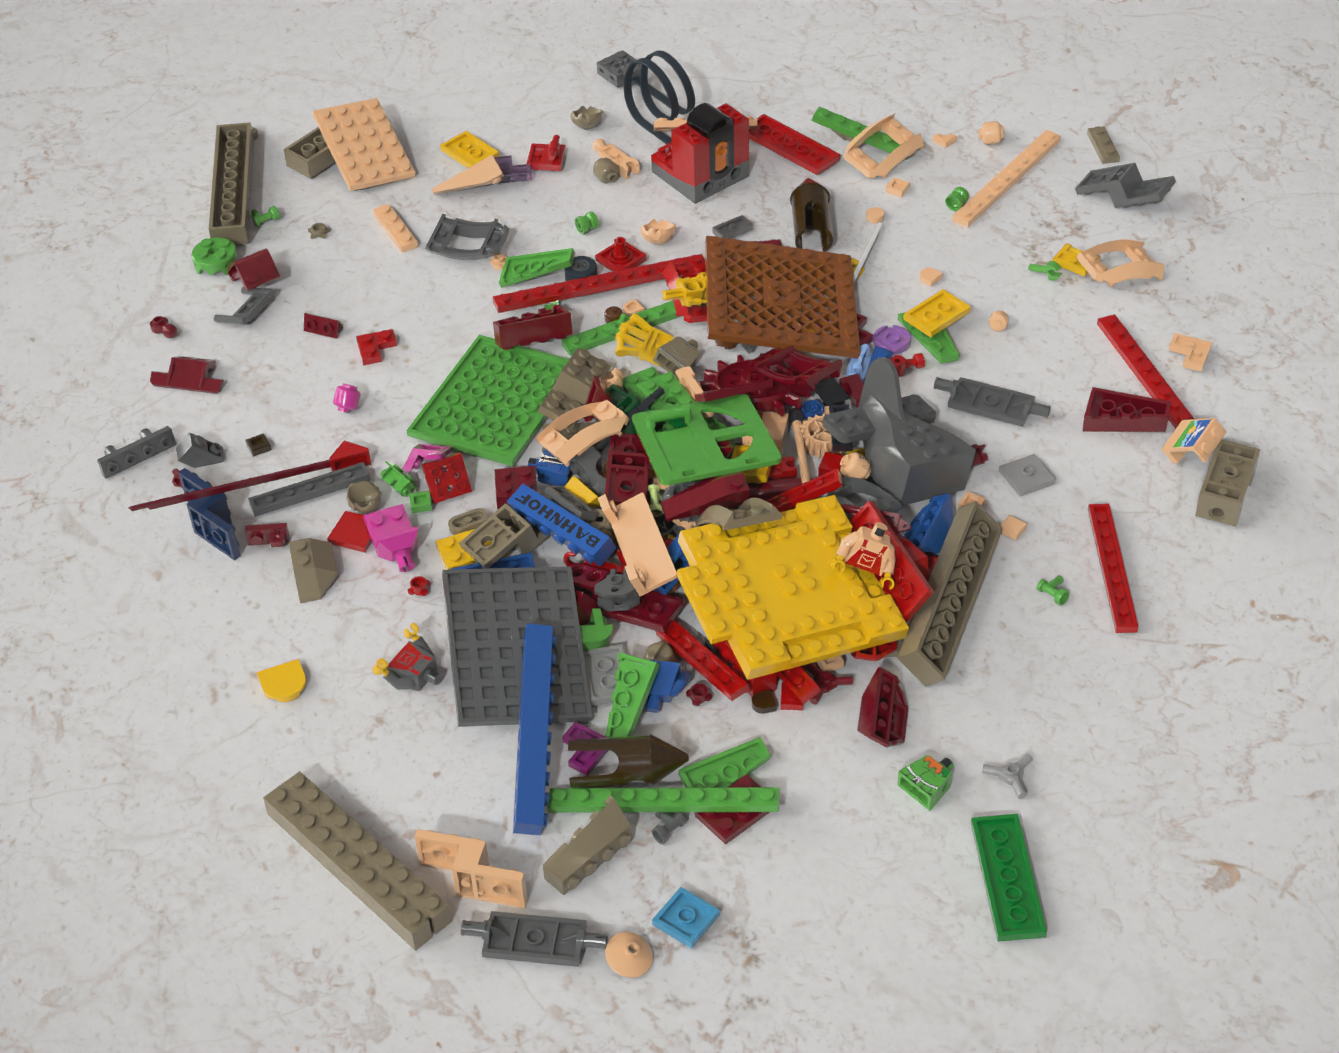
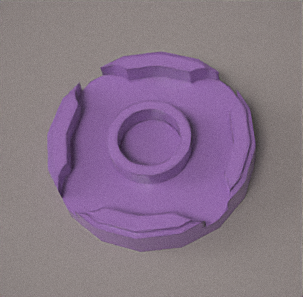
(892, 339)

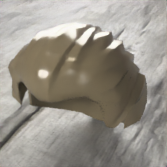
(587, 118)
(363, 497)

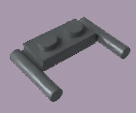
(247, 312)

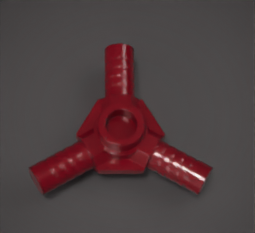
(826, 681)

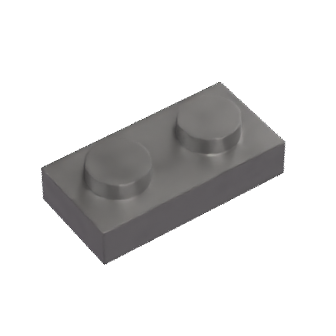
(732, 227)

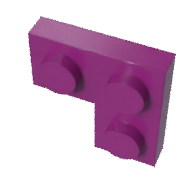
(583, 760)

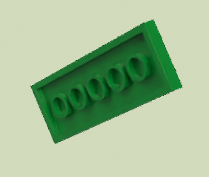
(1008, 878)

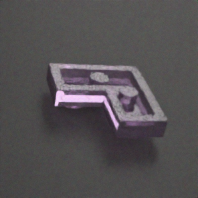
(511, 172)

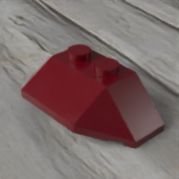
(883, 710)

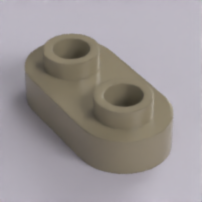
(467, 521)

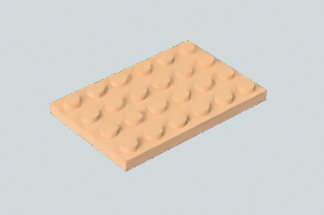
(363, 144)

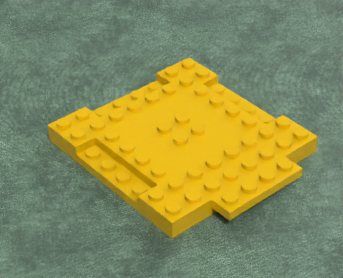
(778, 597)

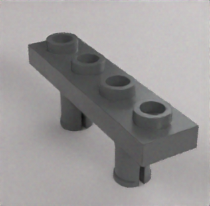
(136, 452)

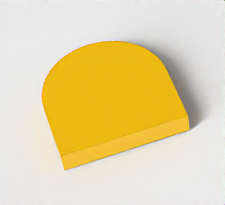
(283, 681)

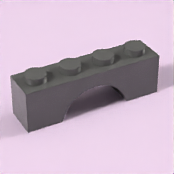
(588, 468)

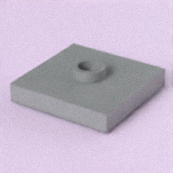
(1027, 475)

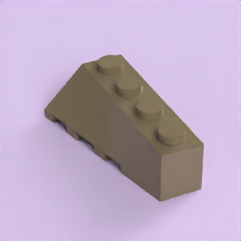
(588, 848)

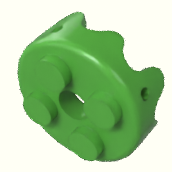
(224, 254)

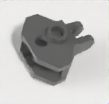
(616, 590)

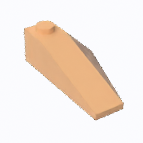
(480, 174)

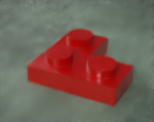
(372, 343)

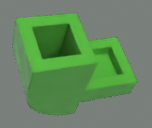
(597, 633)

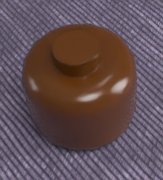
(612, 313)

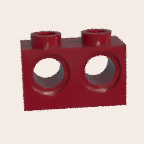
(586, 577)

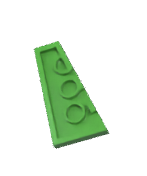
(533, 265)
(938, 345)
(632, 688)
(726, 767)

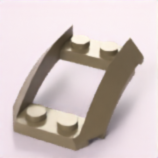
(748, 513)

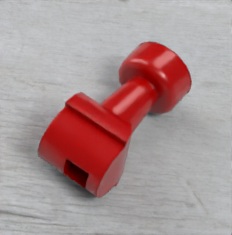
(901, 363)

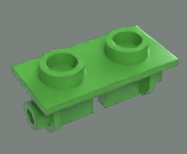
(394, 474)

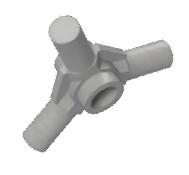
(1011, 773)

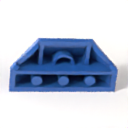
(932, 525)

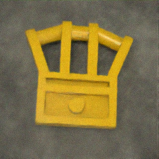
(645, 350)

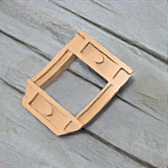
(904, 137)
(1141, 267)
(564, 450)

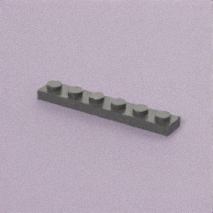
(308, 489)

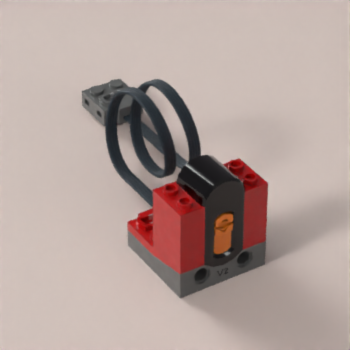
(701, 154)

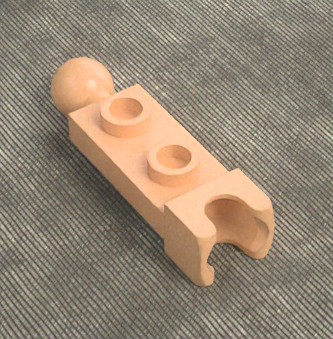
(624, 163)
(687, 379)

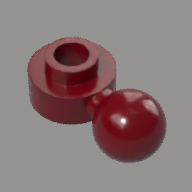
(161, 325)

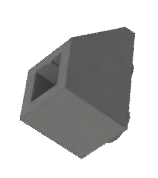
(199, 452)

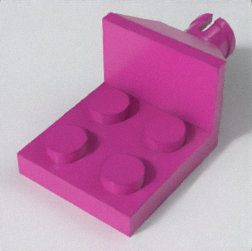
(393, 535)

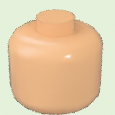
(998, 320)

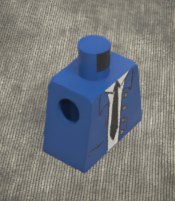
(551, 470)

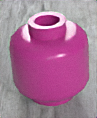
(346, 397)

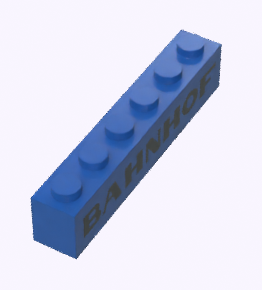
(561, 525)

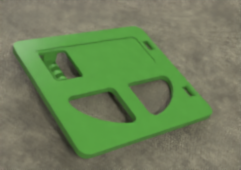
(696, 448)

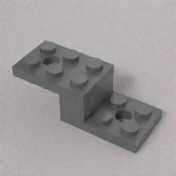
(1125, 185)

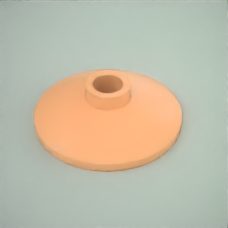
(625, 962)

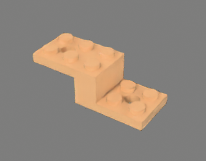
(471, 868)

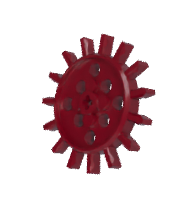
(763, 400)

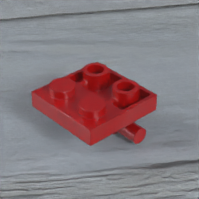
(547, 155)

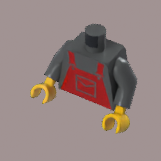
(411, 666)

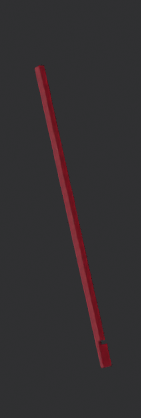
(232, 486)

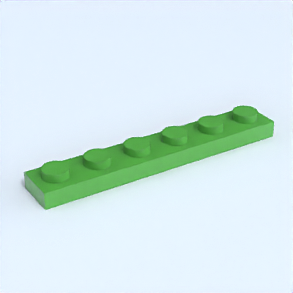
(852, 129)

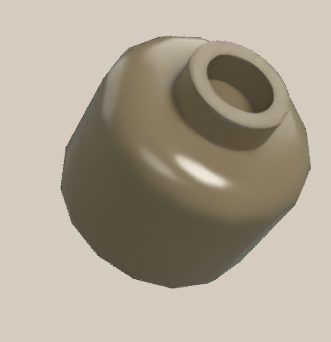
(605, 170)

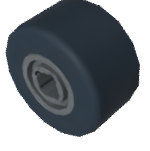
(581, 268)

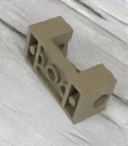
(1227, 482)

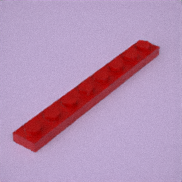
(1112, 569)

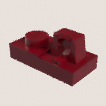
(267, 534)

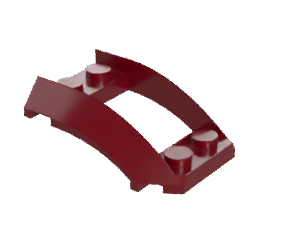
(812, 369)

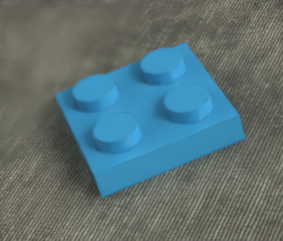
(686, 917)

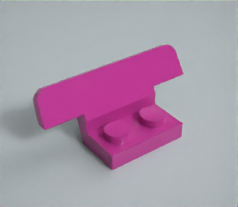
(425, 451)

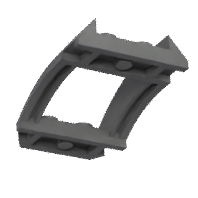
(493, 232)
(857, 485)

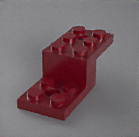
(626, 468)

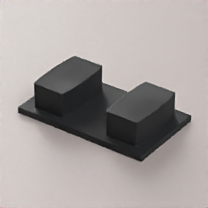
(831, 392)

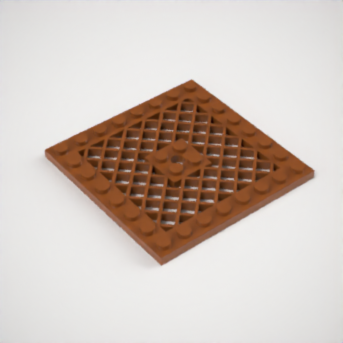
(837, 266)

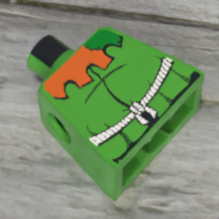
(926, 780)

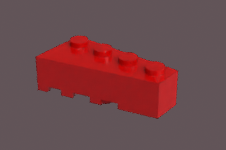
(758, 684)

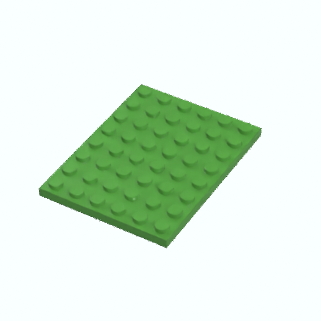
(490, 401)

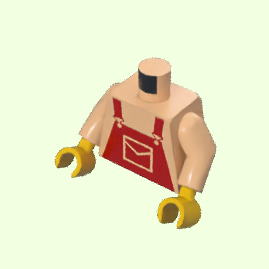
(869, 551)

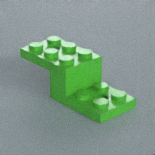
(648, 380)

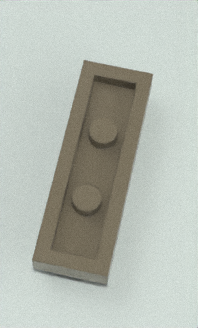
(1103, 145)

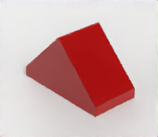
(348, 455)

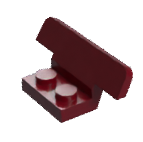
(189, 375)

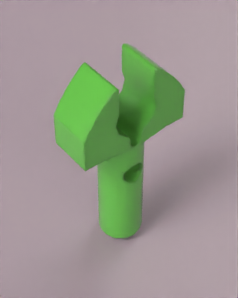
(1049, 269)

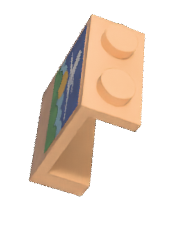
(1194, 435)

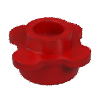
(419, 586)

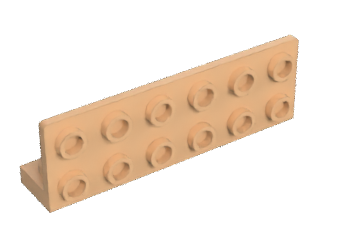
(640, 543)

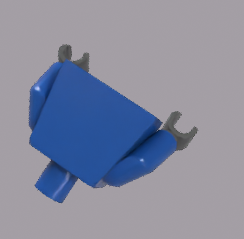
(667, 684)

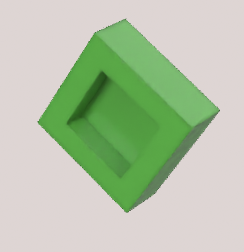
(420, 502)

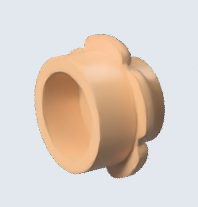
(498, 261)

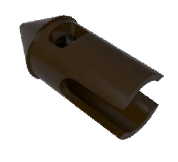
(812, 212)
(639, 760)

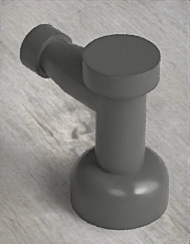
(661, 833)

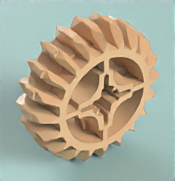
(816, 437)

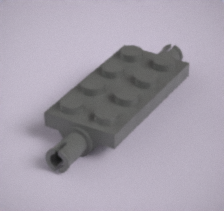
(991, 401)
(534, 938)

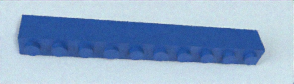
(533, 730)

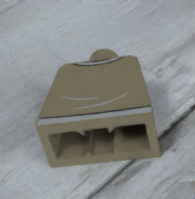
(677, 354)

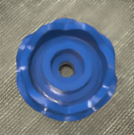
(811, 408)

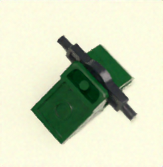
(630, 405)

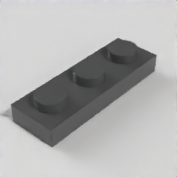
(571, 503)

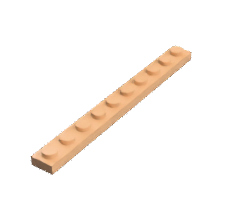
(1006, 178)

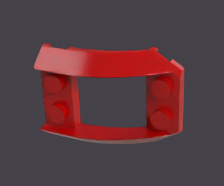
(691, 314)

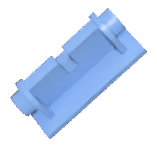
(860, 365)

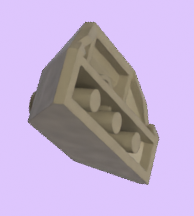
(313, 567)

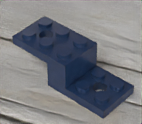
(210, 516)

